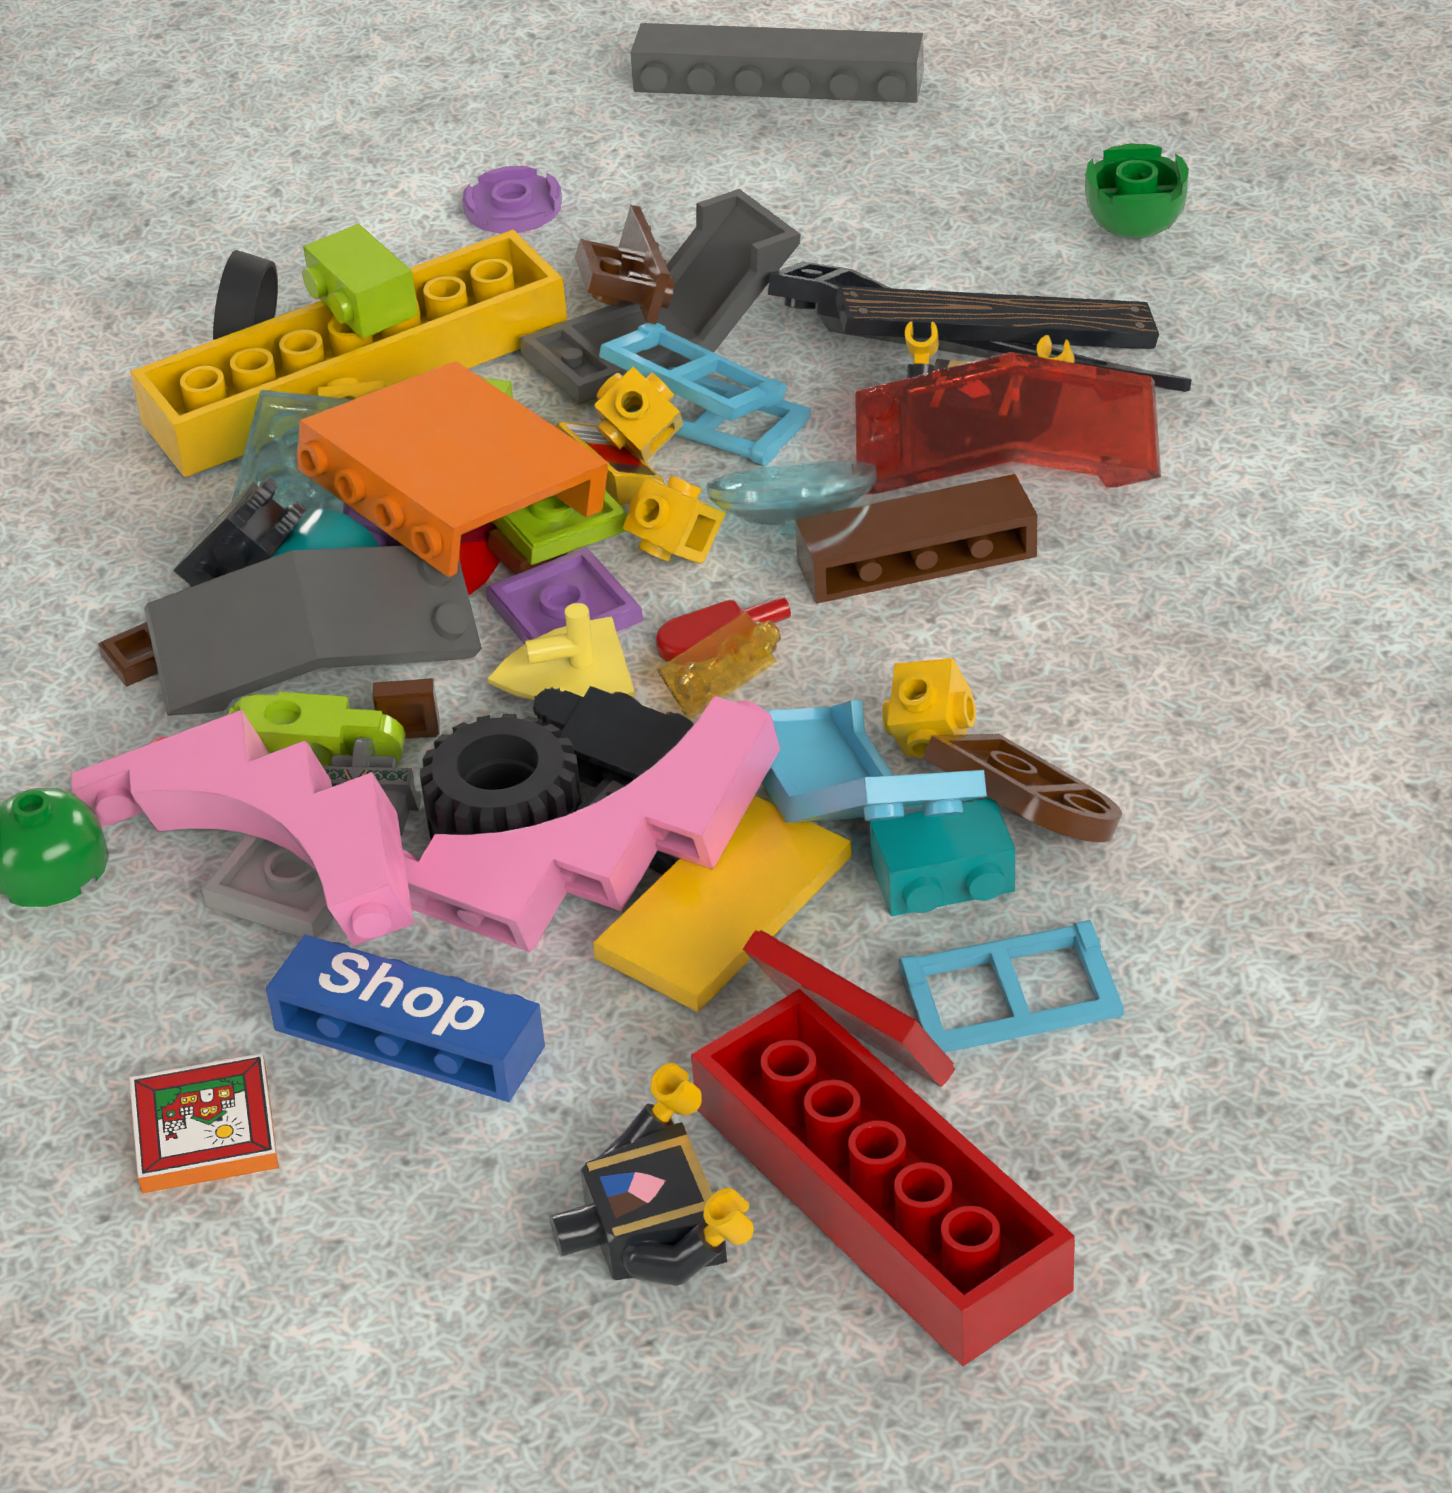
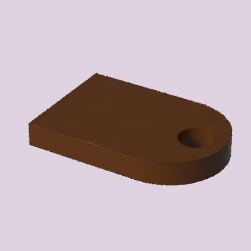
(1029, 785)

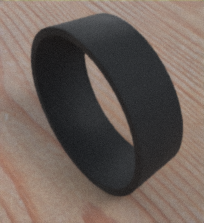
(245, 293)

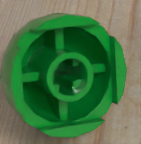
(1136, 190)
(48, 847)

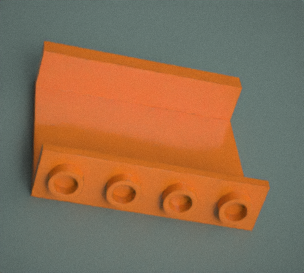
(444, 460)

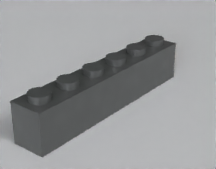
(778, 62)

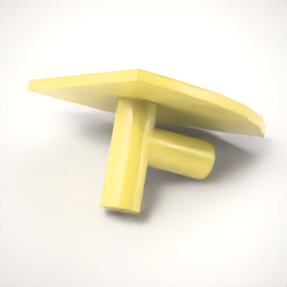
(568, 659)

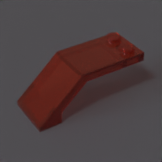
(1006, 413)

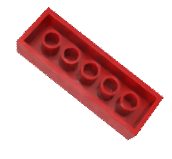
(884, 1176)

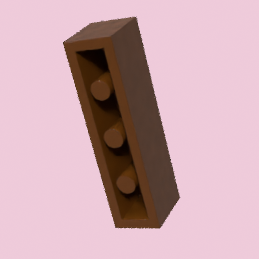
(916, 538)

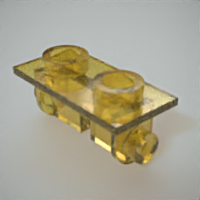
(720, 663)

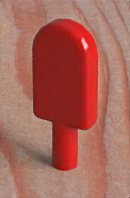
(689, 629)

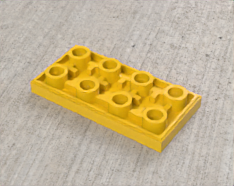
(696, 919)

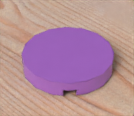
(523, 211)

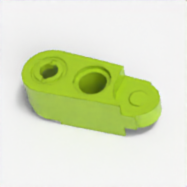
(321, 721)

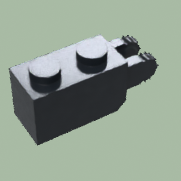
(240, 535)
(610, 731)

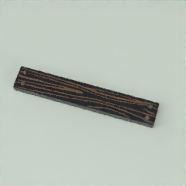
(996, 317)

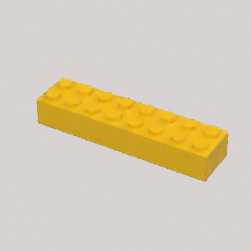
(469, 312)

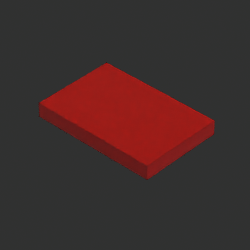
(851, 1007)

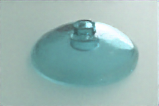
(791, 491)

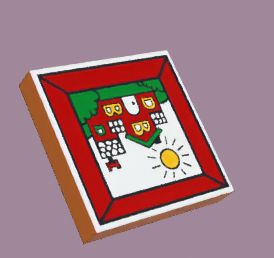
(202, 1123)

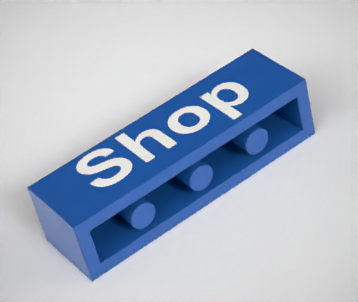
(406, 1017)

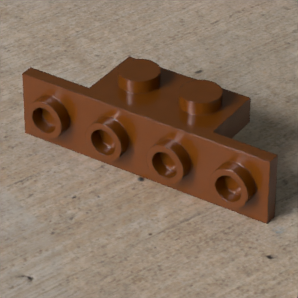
(628, 272)

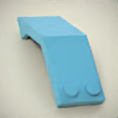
(836, 772)

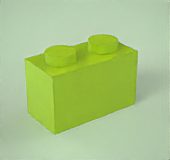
(359, 281)

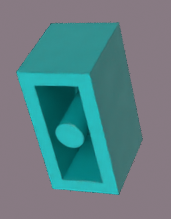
(943, 858)

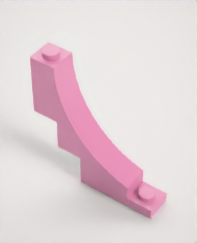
(229, 782)
(681, 806)

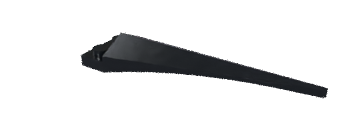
(815, 283)

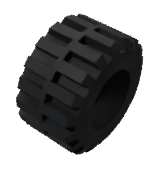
(498, 777)

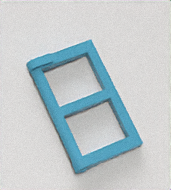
(763, 391)
(763, 450)
(999, 954)

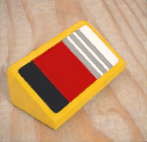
(625, 468)

